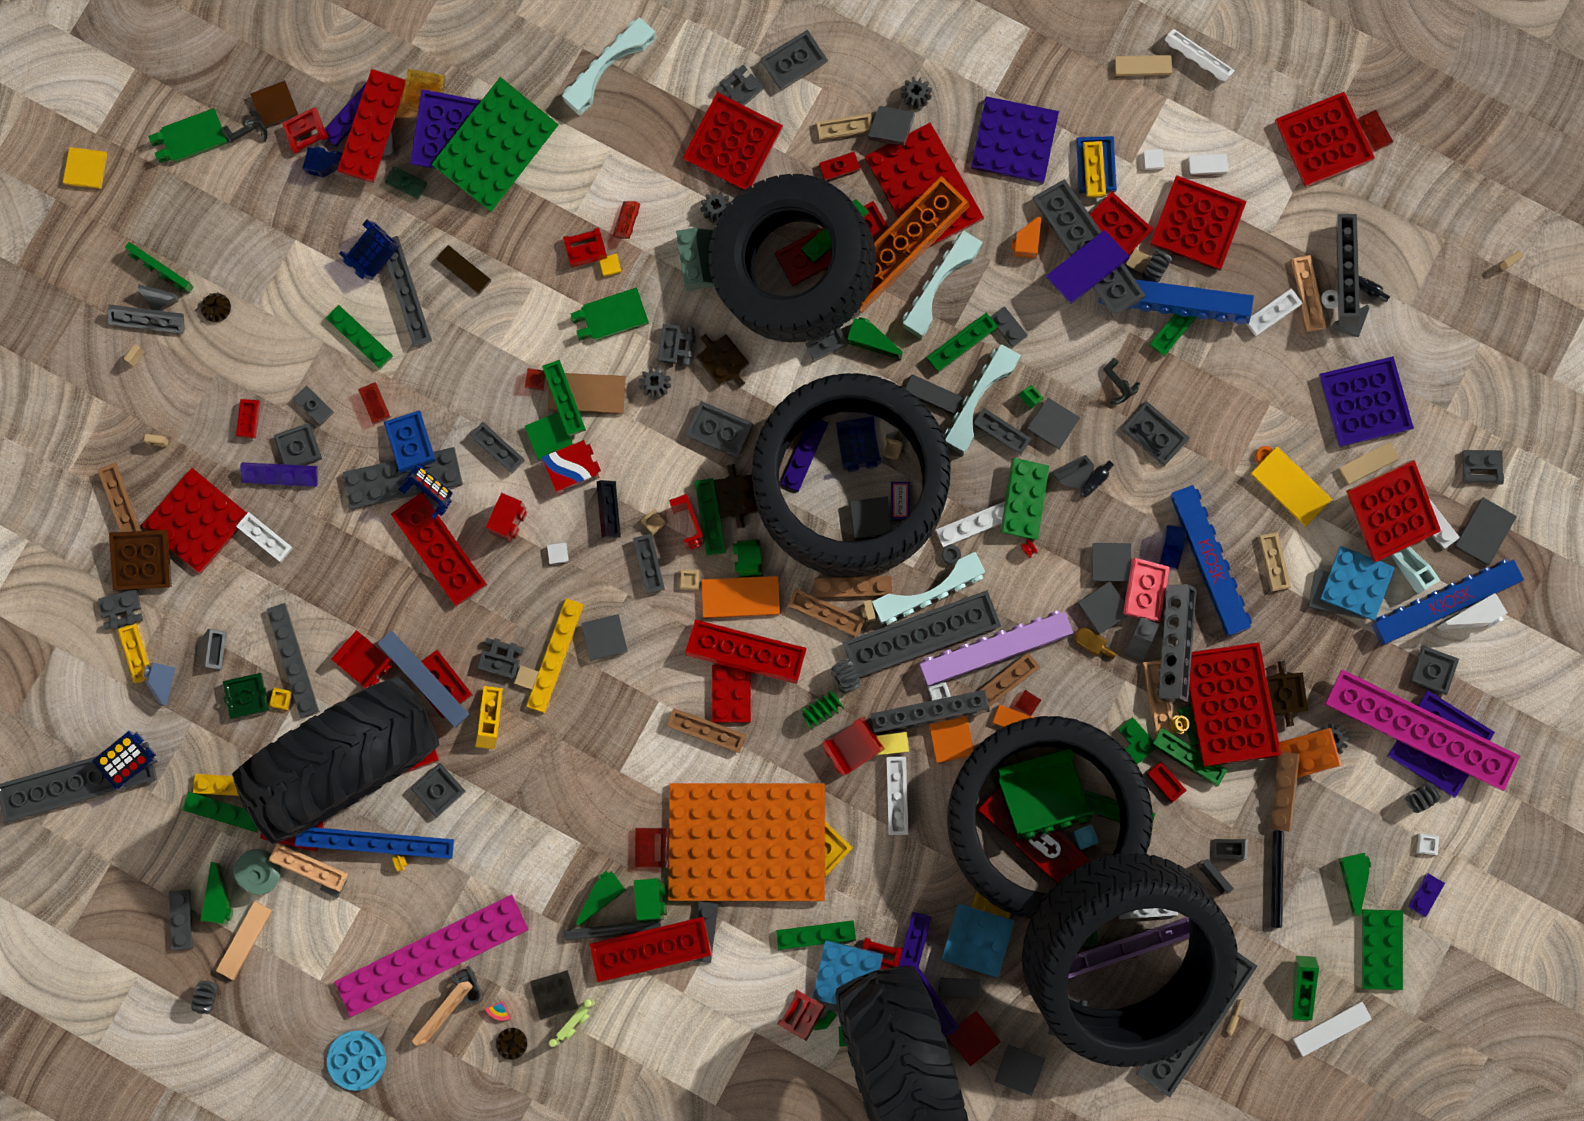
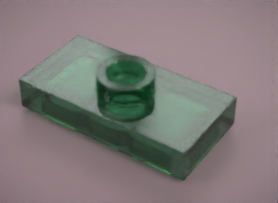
(406, 182)

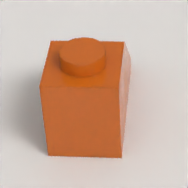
(1027, 240)

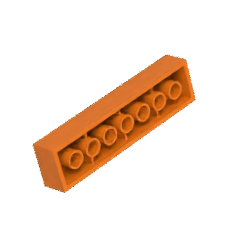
(914, 234)

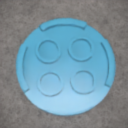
(356, 1060)

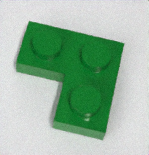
(1138, 739)

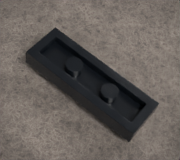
(608, 509)

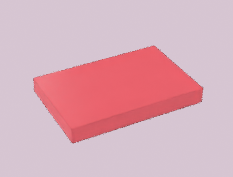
(1146, 590)

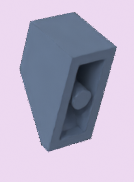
(159, 681)

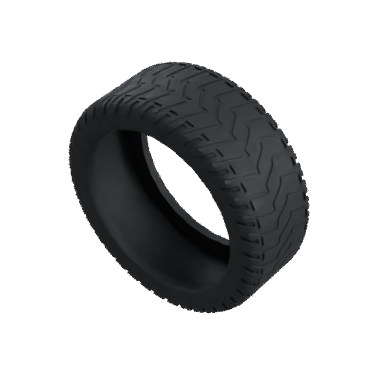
(862, 395)
(1042, 731)
(1161, 1022)

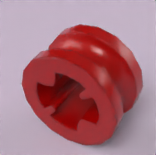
(1029, 548)

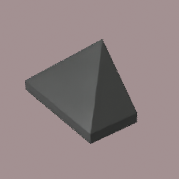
(157, 298)
(1355, 330)
(1075, 473)
(211, 648)

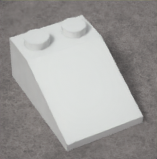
(1484, 613)

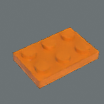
(1316, 751)

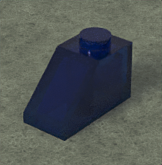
(1172, 546)

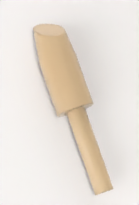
(1234, 1019)

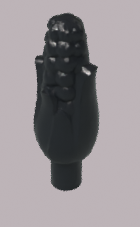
(1372, 289)
(1097, 478)

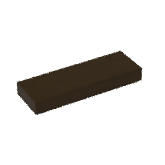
(463, 269)

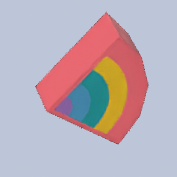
(498, 1011)

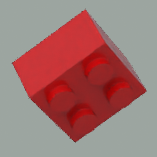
(506, 517)

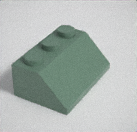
(694, 257)

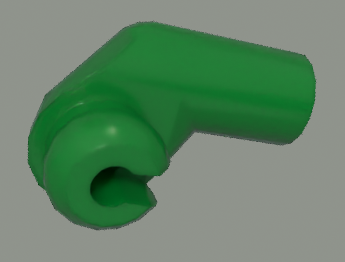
(824, 1023)

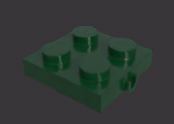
(245, 696)

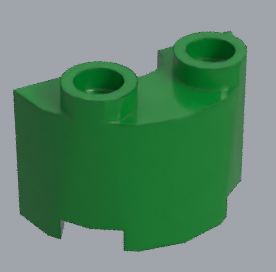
(749, 558)

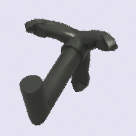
(249, 125)
(1123, 384)

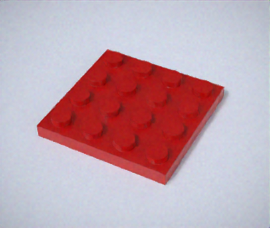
(1324, 139)
(732, 142)
(1198, 223)
(1393, 511)
(197, 520)

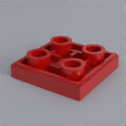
(973, 1038)

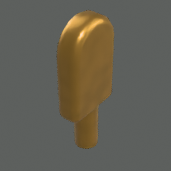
(1093, 642)

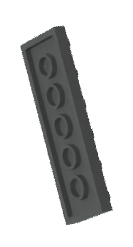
(381, 481)

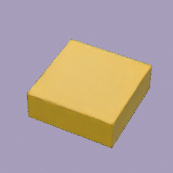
(610, 265)
(280, 699)

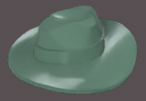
(256, 873)

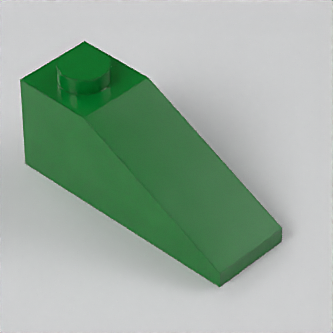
(869, 337)
(1355, 876)
(603, 893)
(216, 901)
(1304, 987)

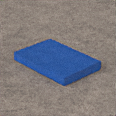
(1109, 162)
(409, 441)

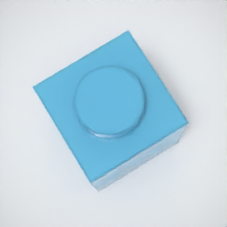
(1085, 837)

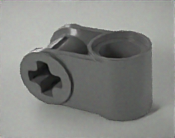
(470, 976)

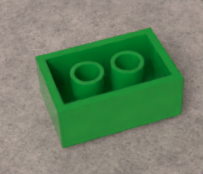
(649, 899)

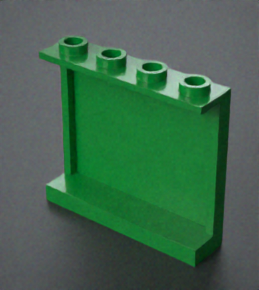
(1043, 794)

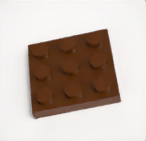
(140, 559)

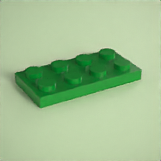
(1024, 499)
(1382, 949)

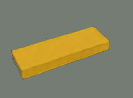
(1094, 169)
(134, 651)

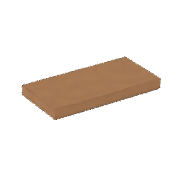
(595, 393)

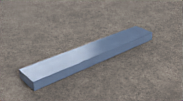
(423, 679)

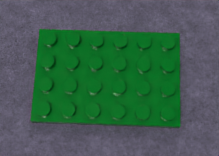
(495, 144)

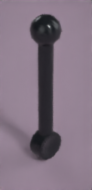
(1137, 427)

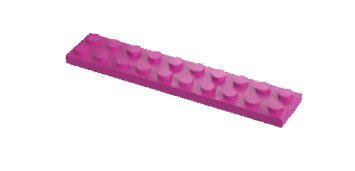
(1422, 730)
(431, 955)

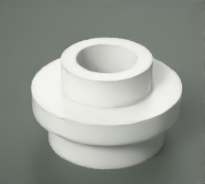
(1328, 304)

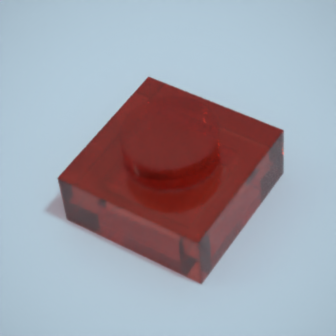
(535, 379)
(1027, 703)

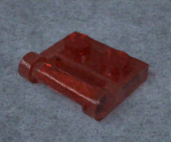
(646, 847)

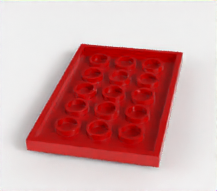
(913, 168)
(1232, 705)

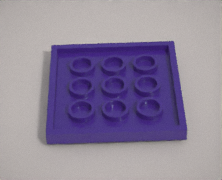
(436, 123)
(1014, 139)
(1366, 401)
(1428, 768)

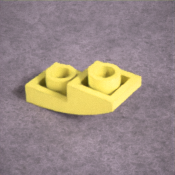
(894, 742)

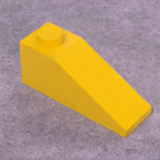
(489, 717)

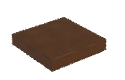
(274, 104)

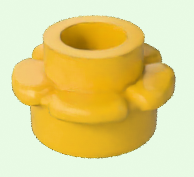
(1184, 724)
(399, 862)

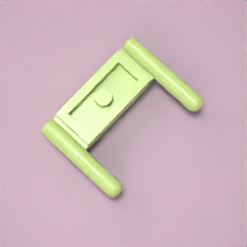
(568, 1029)

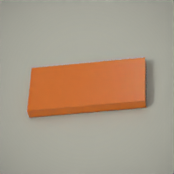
(740, 597)

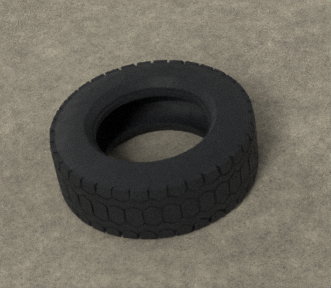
(757, 215)

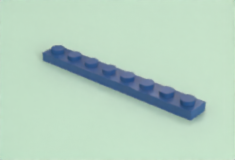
(376, 842)

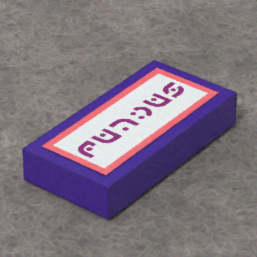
(900, 500)

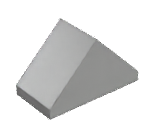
(1230, 849)

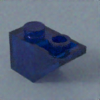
(321, 162)

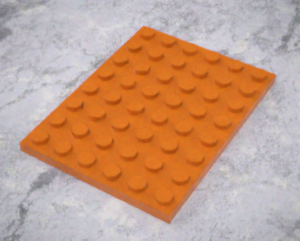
(747, 842)

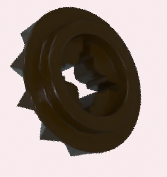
(220, 313)
(519, 1038)

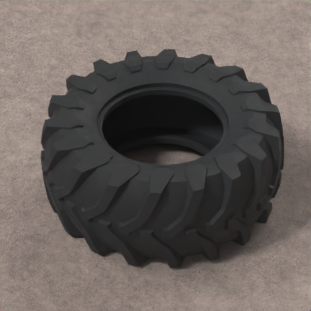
(335, 759)
(898, 1048)

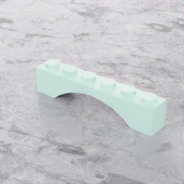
(634, 39)
(963, 253)
(1002, 365)
(1415, 569)
(892, 606)

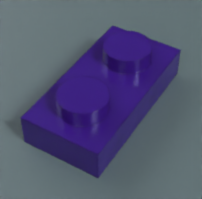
(1426, 895)

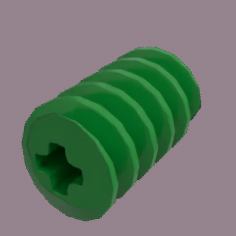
(821, 709)

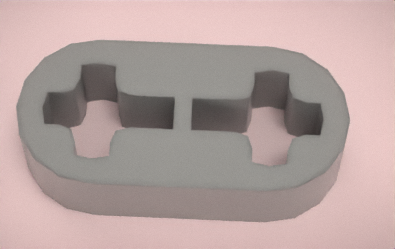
(1042, 849)

